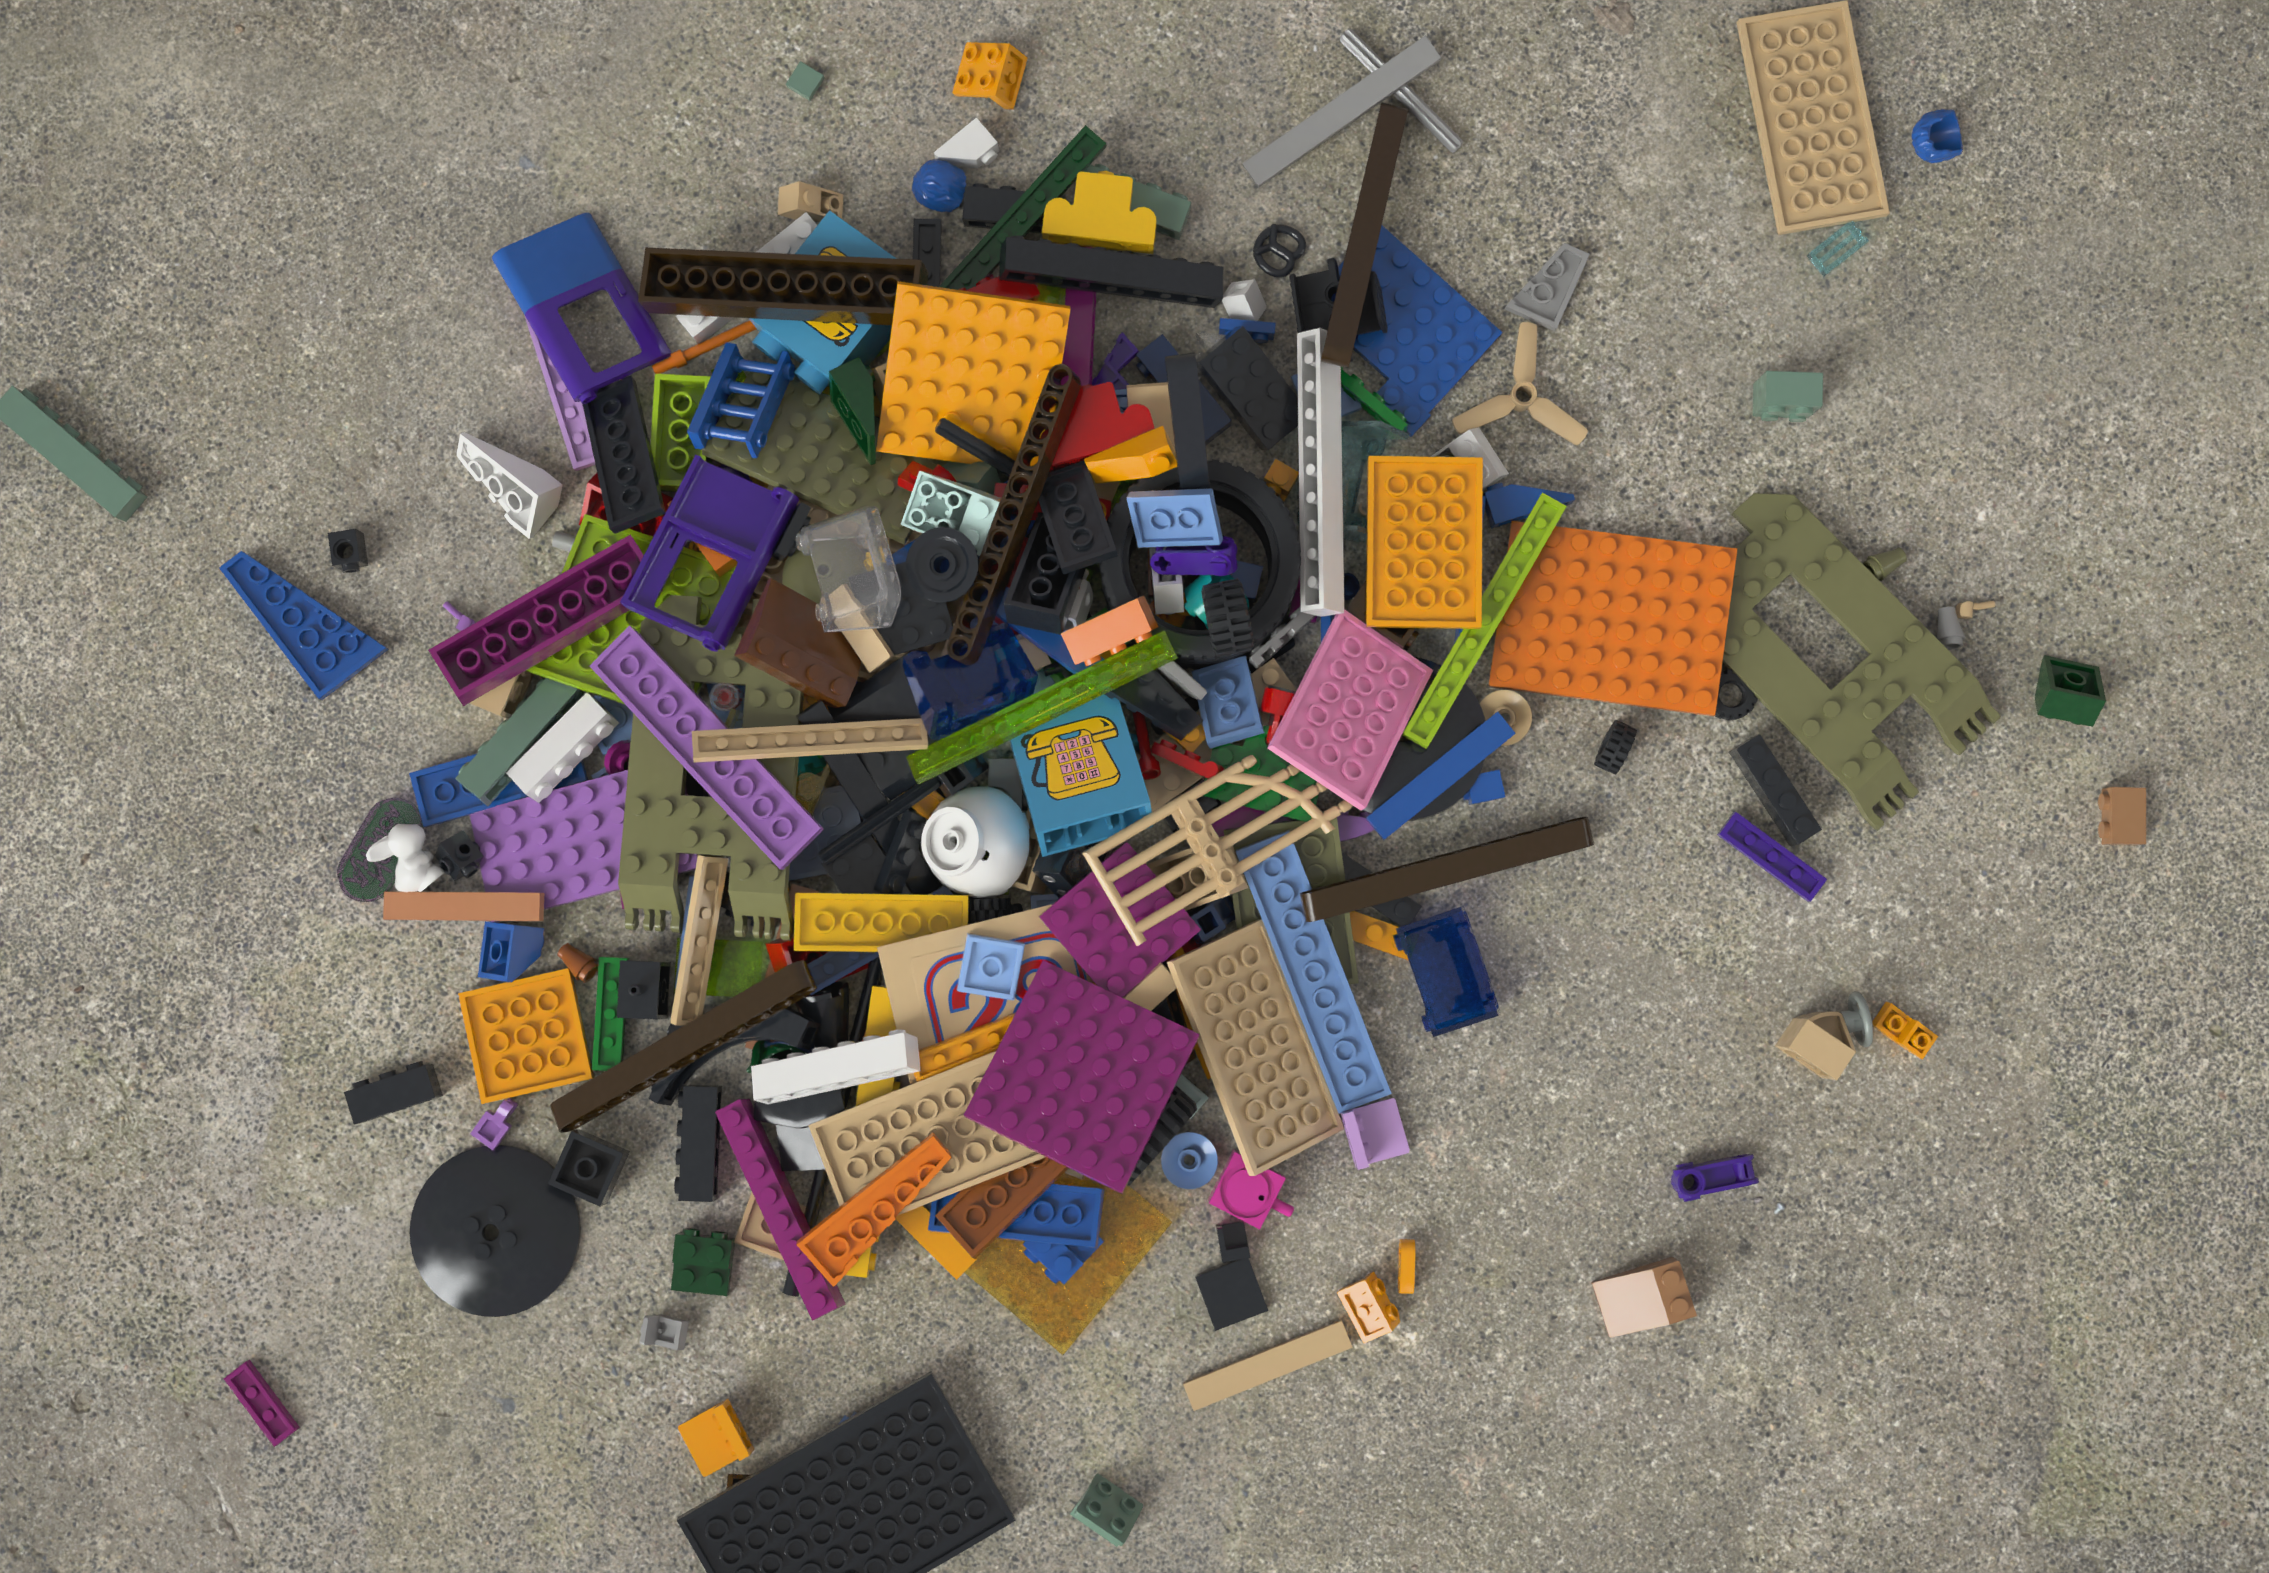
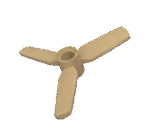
(1539, 408)

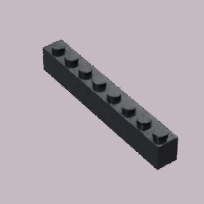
(1110, 272)

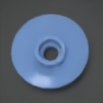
(1192, 1175)

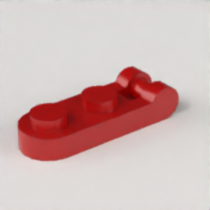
(1188, 760)

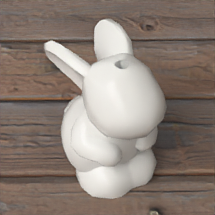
(414, 866)

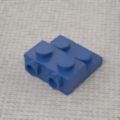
(1059, 1259)

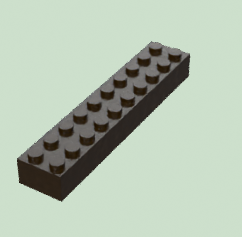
(774, 285)

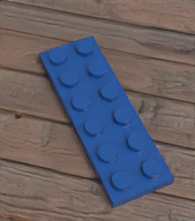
(445, 799)
(1057, 1217)

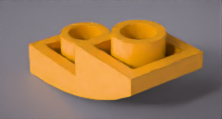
(1904, 1030)

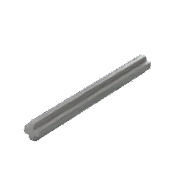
(1405, 94)

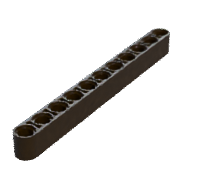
(1364, 236)
(1012, 501)
(1446, 869)
(683, 1046)

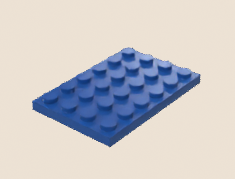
(1430, 328)

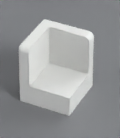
(1244, 300)

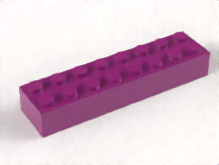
(538, 623)

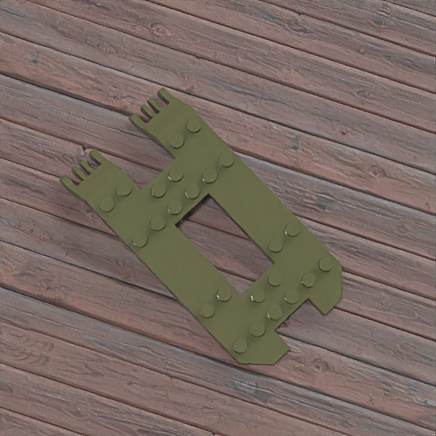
(1901, 661)
(667, 822)

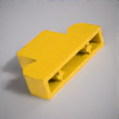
(1101, 216)

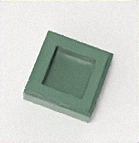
(805, 81)

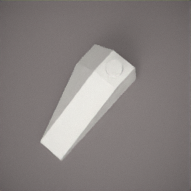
(519, 486)

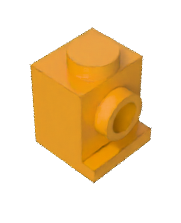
(1281, 478)

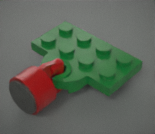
(1274, 703)

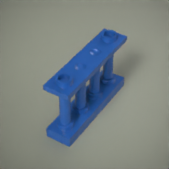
(723, 384)

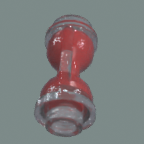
(727, 696)

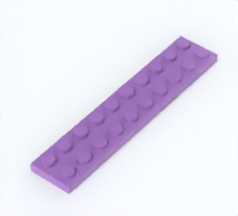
(671, 713)

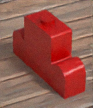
(1098, 425)

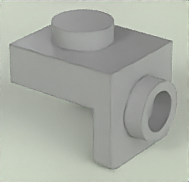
(664, 1331)

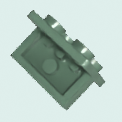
(1107, 1510)

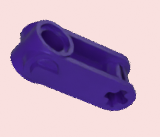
(1196, 560)
(1714, 1176)

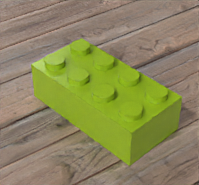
(673, 410)

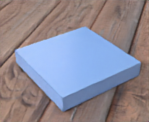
(990, 966)

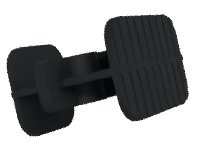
(1314, 306)

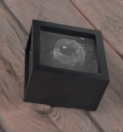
(1063, 869)

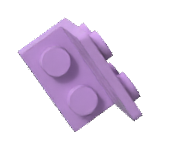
(1374, 1132)

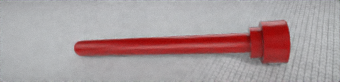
(1148, 764)

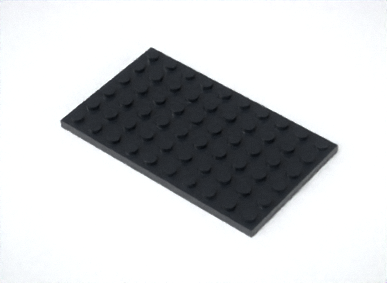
(868, 1496)

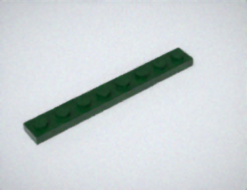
(1027, 209)

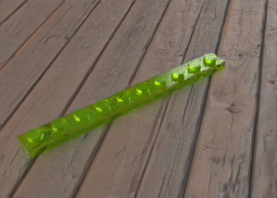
(1041, 707)

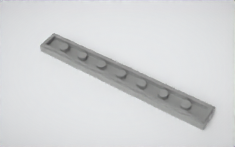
(1342, 111)

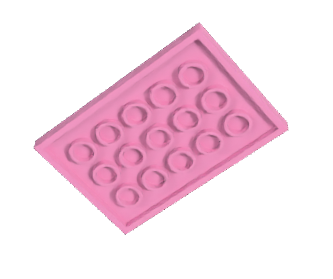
(1350, 709)

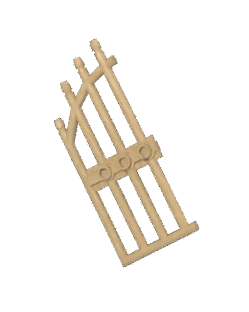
(1207, 847)

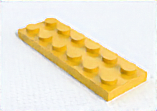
(871, 920)

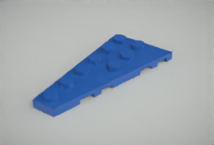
(311, 636)

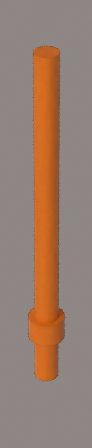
(680, 358)

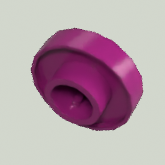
(617, 757)

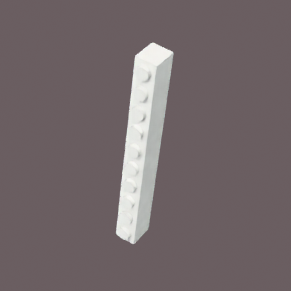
(1320, 478)

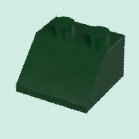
(2069, 691)

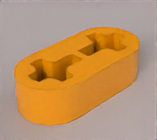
(1406, 1266)

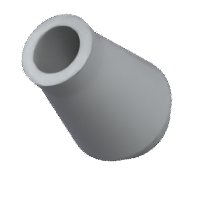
(1949, 629)

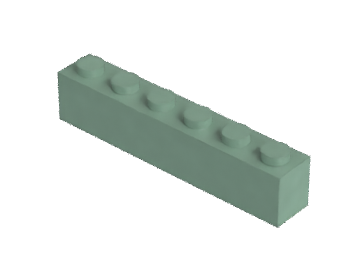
(70, 454)
(486, 773)

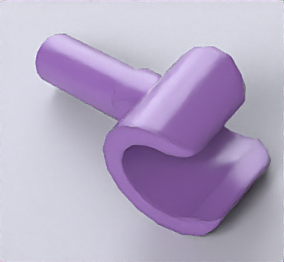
(464, 621)

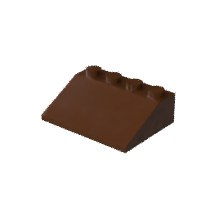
(794, 648)

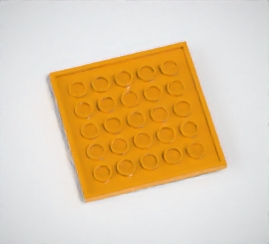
(967, 362)

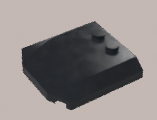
(877, 699)

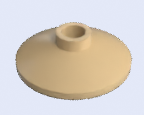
(1513, 704)

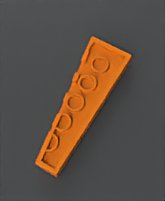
(856, 1224)

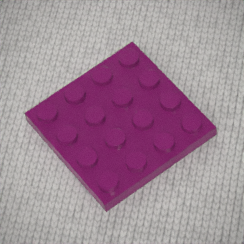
(1098, 938)

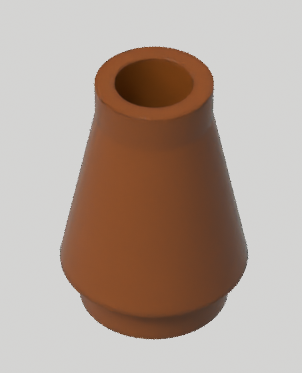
(579, 963)

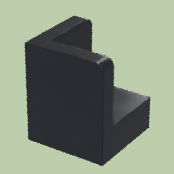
(1233, 1241)

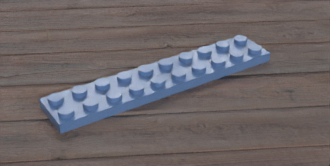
(1315, 979)

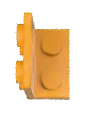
(991, 72)
(716, 1438)

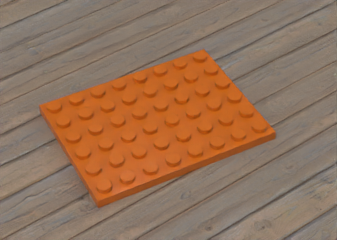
(1618, 621)

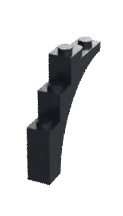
(784, 1026)

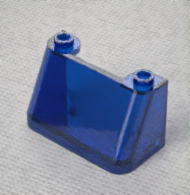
(961, 694)
(1448, 971)

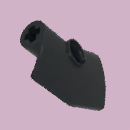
(800, 1111)

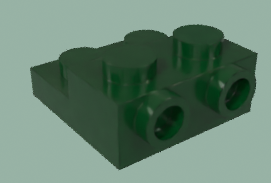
(702, 1262)

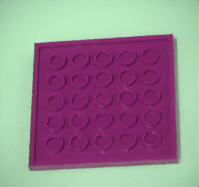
(1082, 1076)

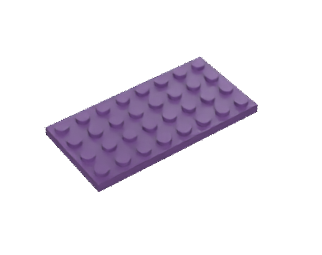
(561, 844)

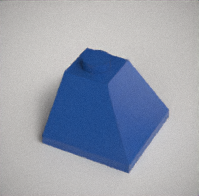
(508, 950)

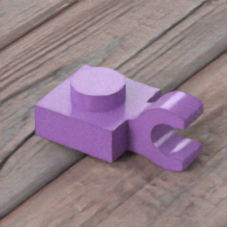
(493, 1126)

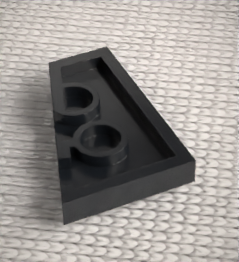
(1159, 702)

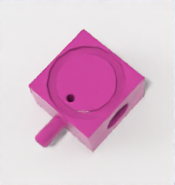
(1248, 1196)

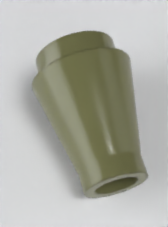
(1885, 563)

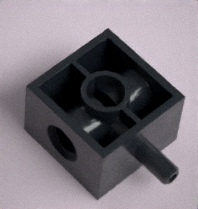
(643, 989)

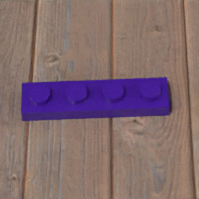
(1772, 857)

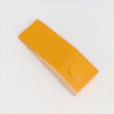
(1134, 459)

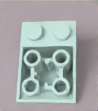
(949, 504)

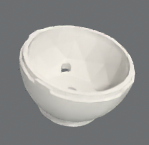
(981, 822)

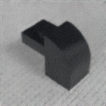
(961, 775)

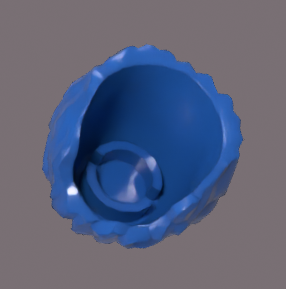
(1937, 136)
(939, 185)

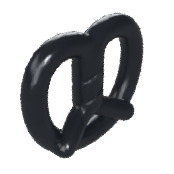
(1276, 248)

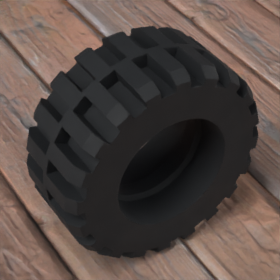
(1173, 1118)

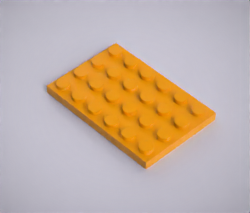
(1424, 542)

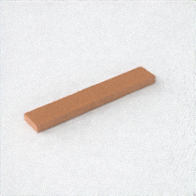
(464, 906)

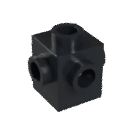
(459, 856)

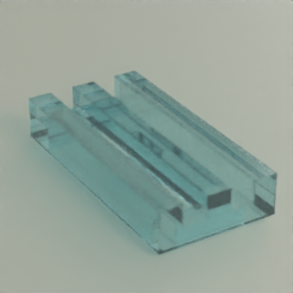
(1855, 234)

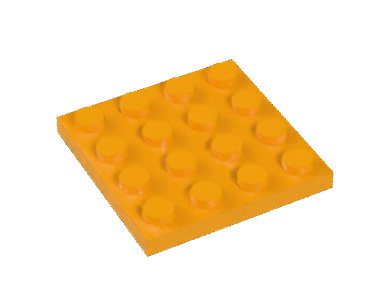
(526, 1035)

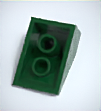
(854, 400)

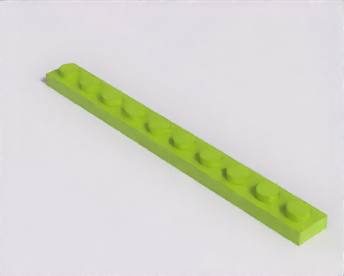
(1494, 605)

